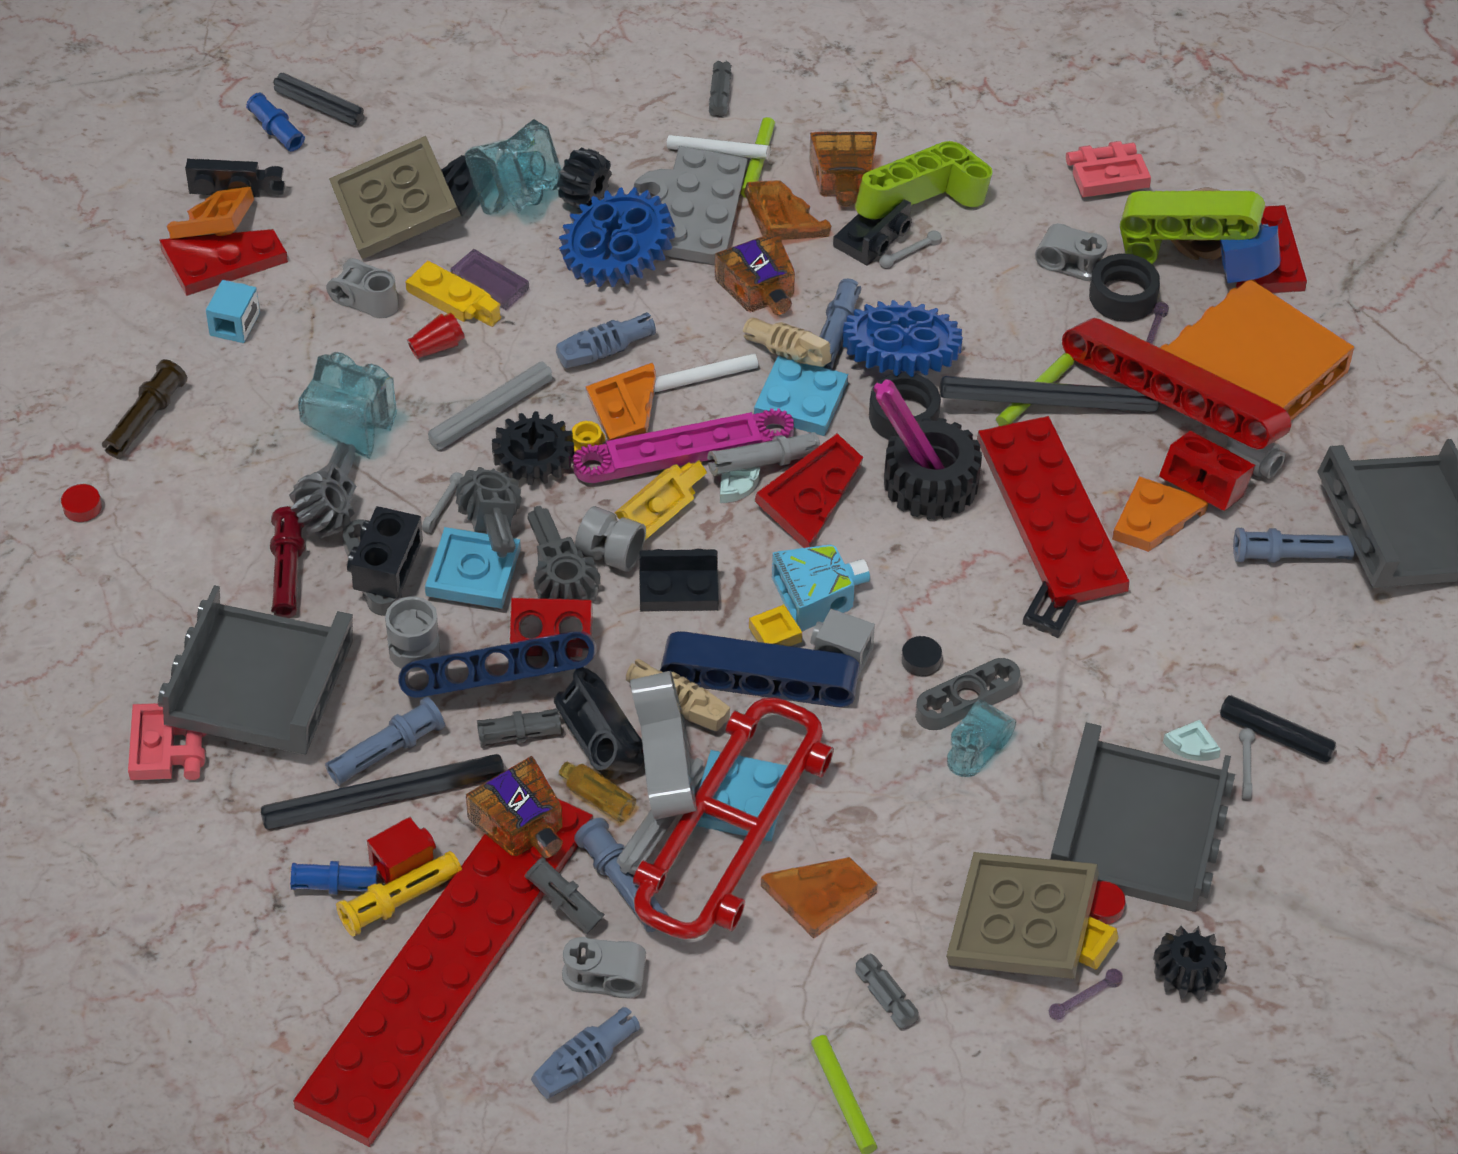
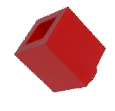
(400, 849)

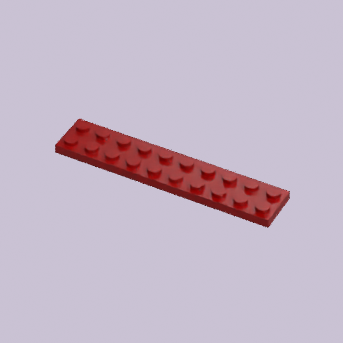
(428, 987)

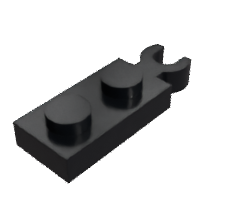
(210, 176)

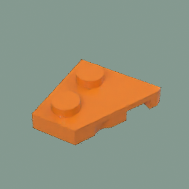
(1155, 513)

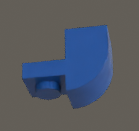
(1251, 257)

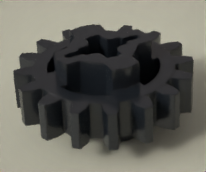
(533, 448)

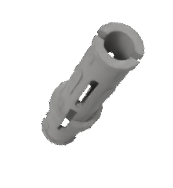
(778, 451)

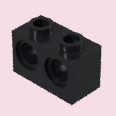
(385, 552)

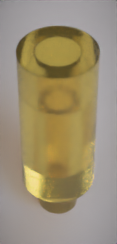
(598, 791)

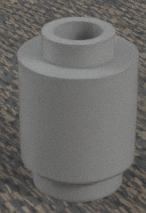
(1266, 460)

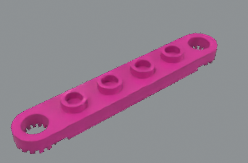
(677, 445)

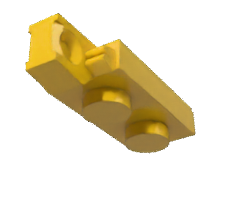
(453, 294)
(663, 496)

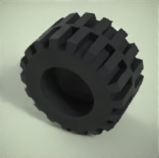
(930, 490)

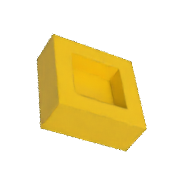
(776, 627)
(1097, 943)

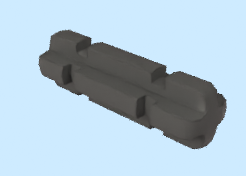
(720, 88)
(886, 991)

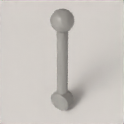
(933, 238)
(429, 521)
(1247, 736)

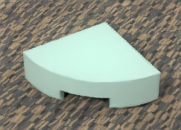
(738, 484)
(1192, 742)

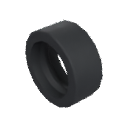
(1125, 268)
(914, 388)

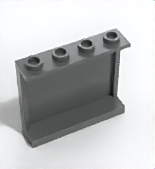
(1398, 513)
(255, 675)
(1144, 820)

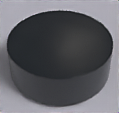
(921, 655)

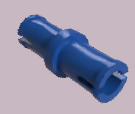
(275, 121)
(332, 877)

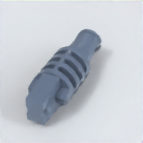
(603, 340)
(583, 1054)

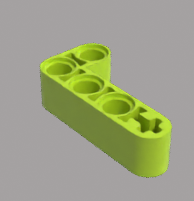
(923, 175)
(1187, 216)

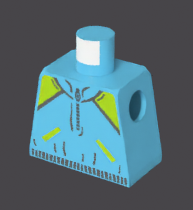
(816, 581)

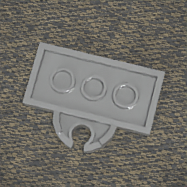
(701, 198)

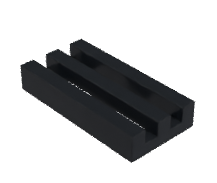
(1045, 622)

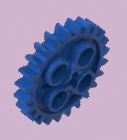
(617, 237)
(902, 338)

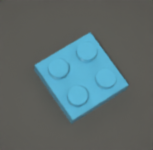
(804, 392)
(470, 570)
(744, 788)

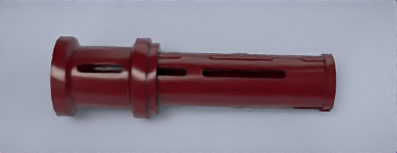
(287, 548)

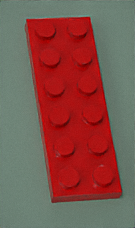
(1052, 511)

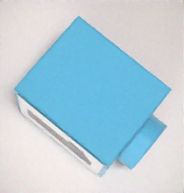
(232, 311)

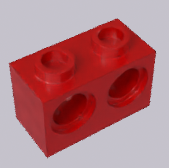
(1207, 470)
(552, 615)

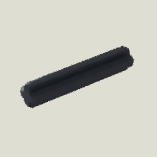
(318, 99)
(1278, 728)

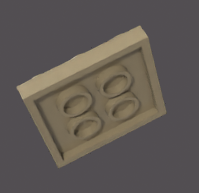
(394, 197)
(1023, 915)

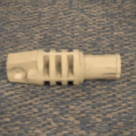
(789, 342)
(696, 703)

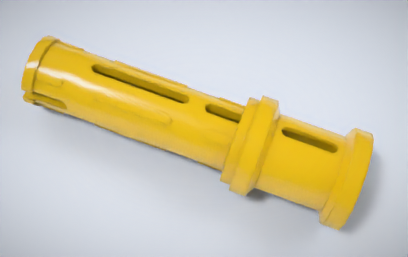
(379, 897)

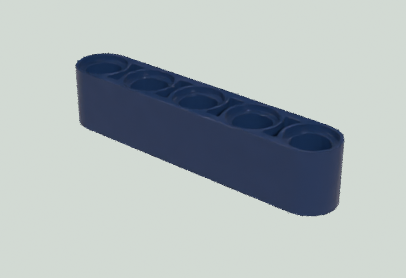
(762, 669)
(479, 672)

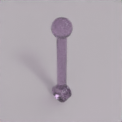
(1160, 310)
(1112, 979)

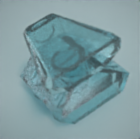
(514, 169)
(348, 401)

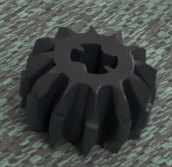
(584, 176)
(1190, 962)

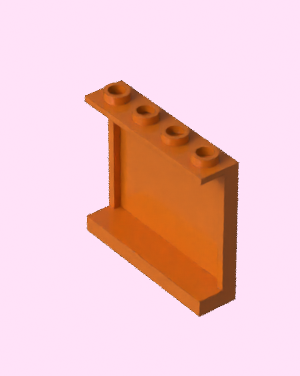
(1265, 348)

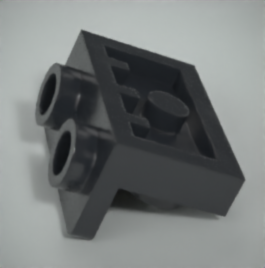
(870, 238)
(678, 580)

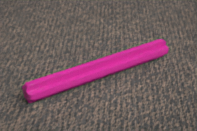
(906, 425)

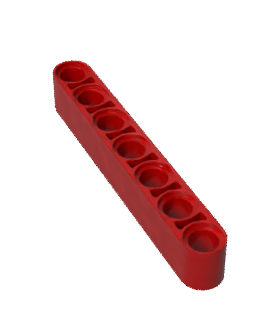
(1177, 383)

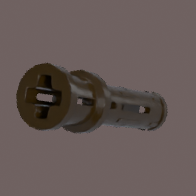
(153, 396)

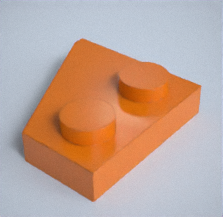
(217, 214)
(624, 402)

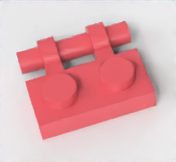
(1108, 169)
(153, 746)

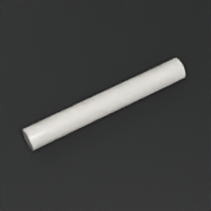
(725, 147)
(706, 372)

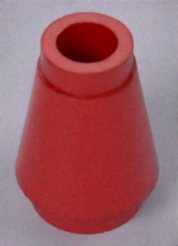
(436, 336)

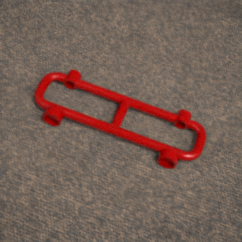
(723, 906)

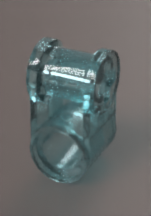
(978, 738)

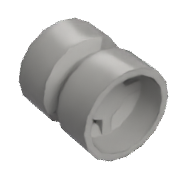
(614, 540)
(412, 631)

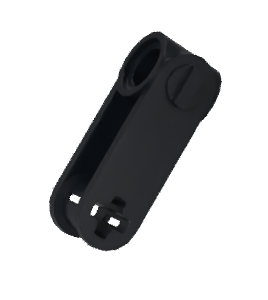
(600, 725)

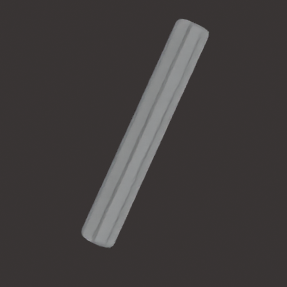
(490, 405)
(651, 831)

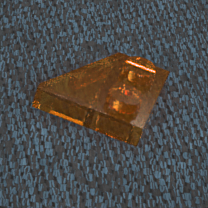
(783, 212)
(820, 892)

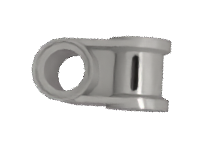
(1070, 250)
(367, 288)
(606, 967)

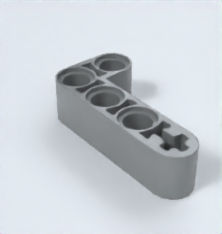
(664, 745)

